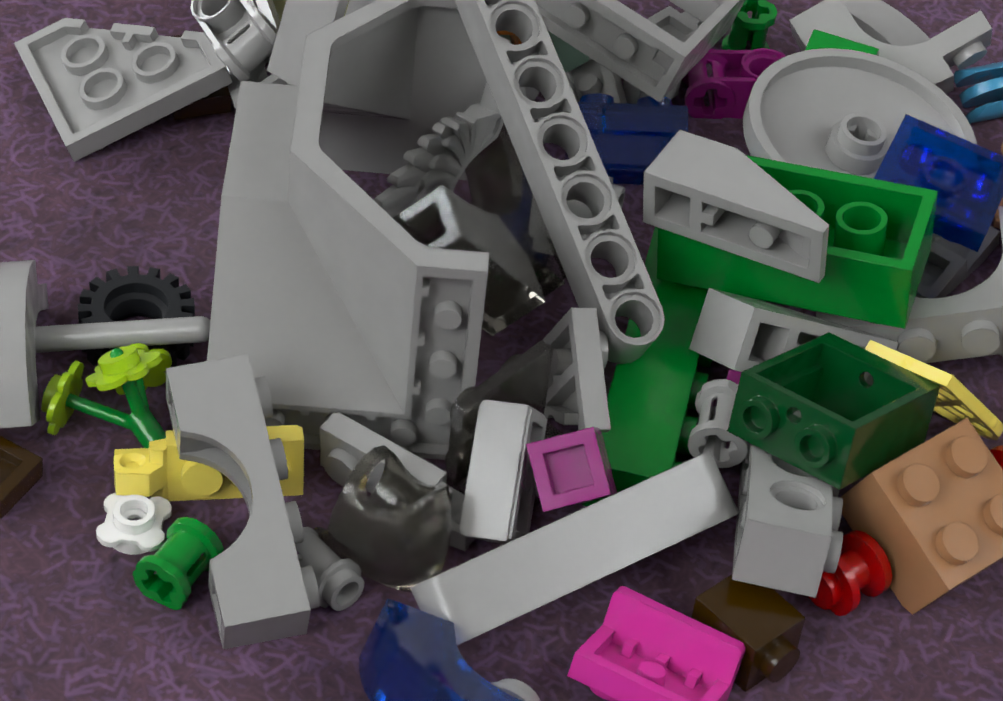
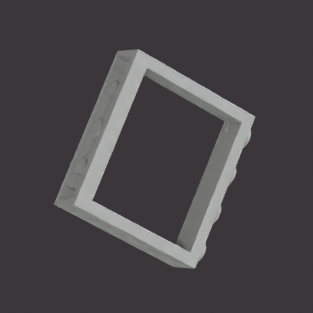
(630, 42)

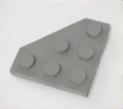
(116, 79)

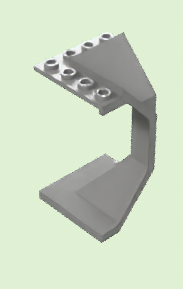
(315, 271)

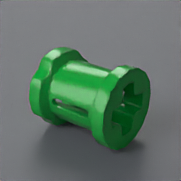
(753, 28)
(177, 562)

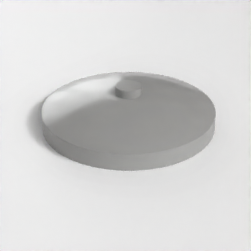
(841, 110)

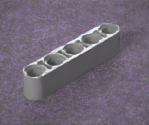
(578, 548)

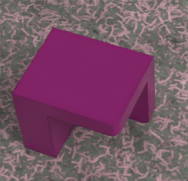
(571, 469)

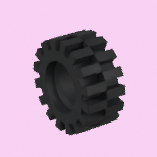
(136, 296)

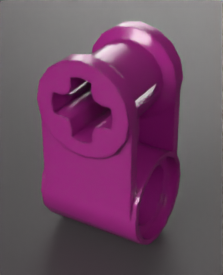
(729, 83)

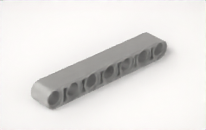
(558, 181)

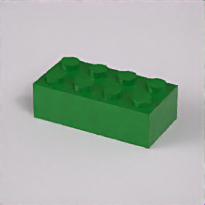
(873, 248)

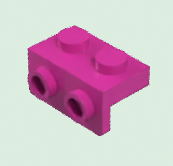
(656, 654)

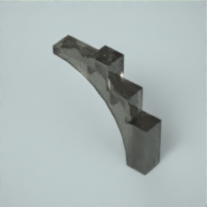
(499, 222)

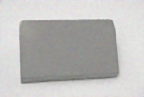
(500, 472)

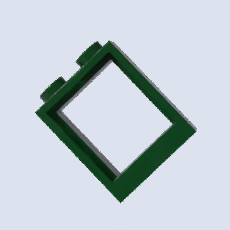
(844, 421)

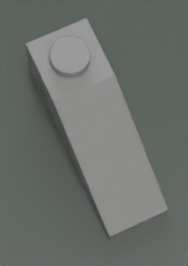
(733, 205)
(751, 331)

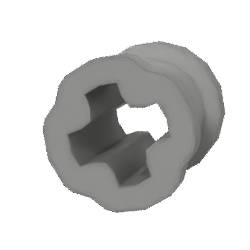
(713, 425)

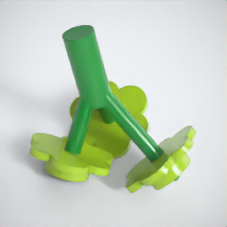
(125, 369)

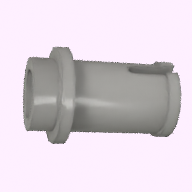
(331, 572)

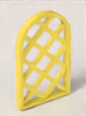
(953, 398)

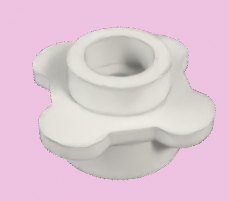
(130, 535)

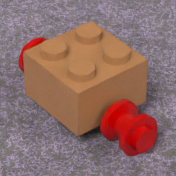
(920, 524)

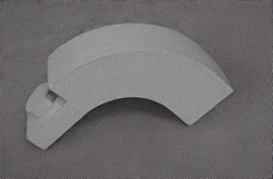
(932, 59)
(19, 306)

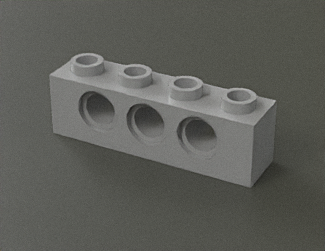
(785, 525)

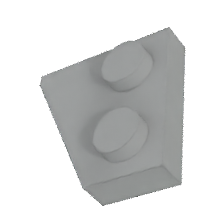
(577, 371)

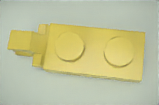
(163, 474)

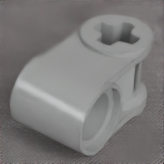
(237, 33)

